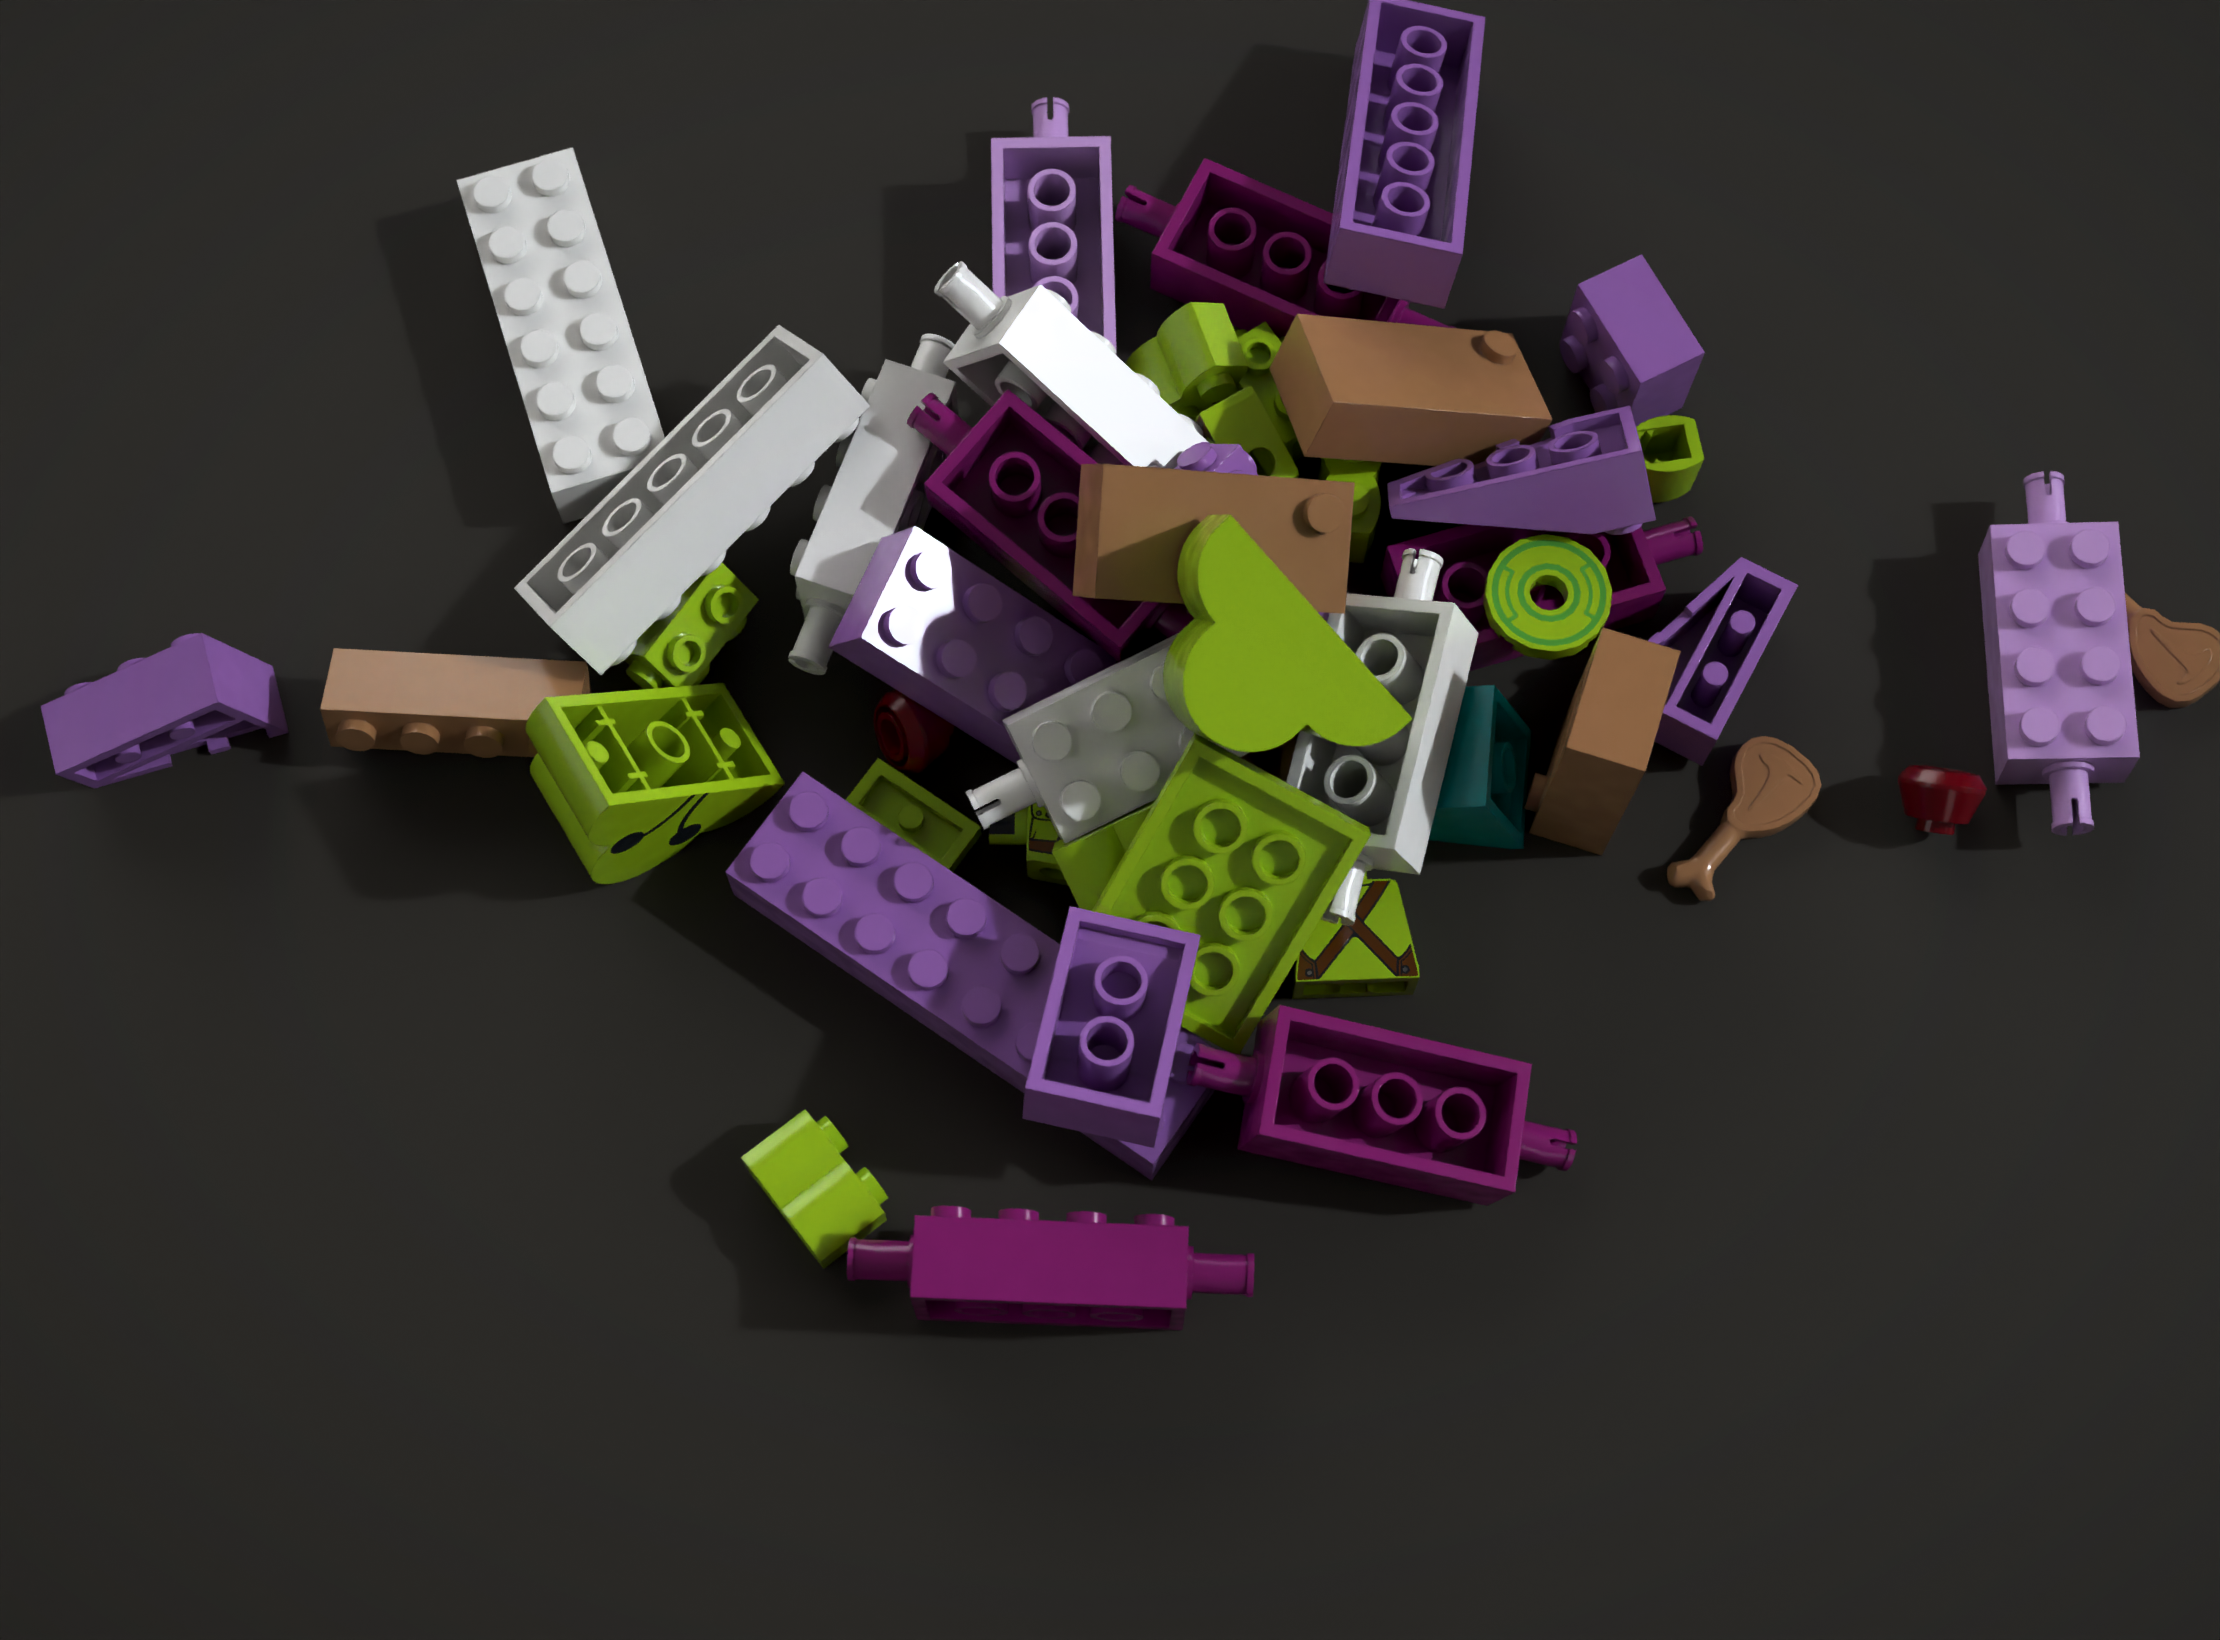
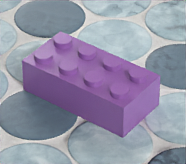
(959, 638)

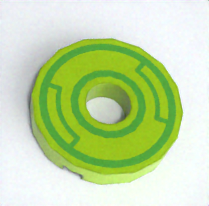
(1555, 563)

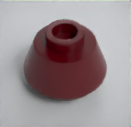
(909, 732)
(1940, 797)

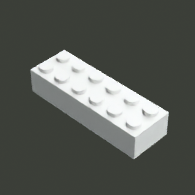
(563, 326)
(692, 498)

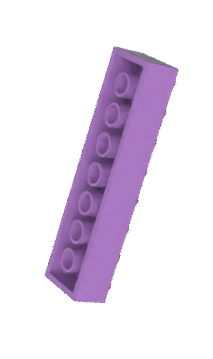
(924, 942)

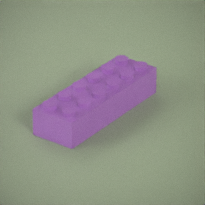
(1406, 152)

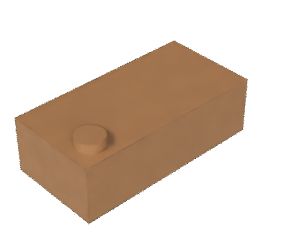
(1405, 391)
(1140, 517)
(1603, 742)

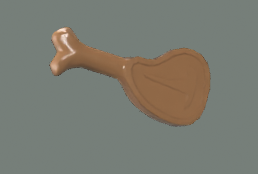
(2172, 659)
(1769, 793)

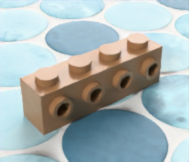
(441, 700)

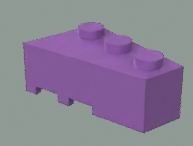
(1719, 646)
(160, 707)

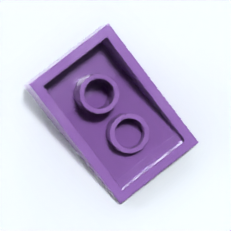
(1110, 1027)

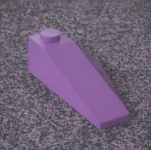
(1575, 482)

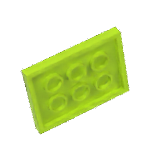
(1241, 867)

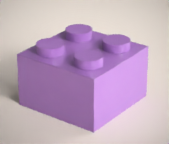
(1630, 342)

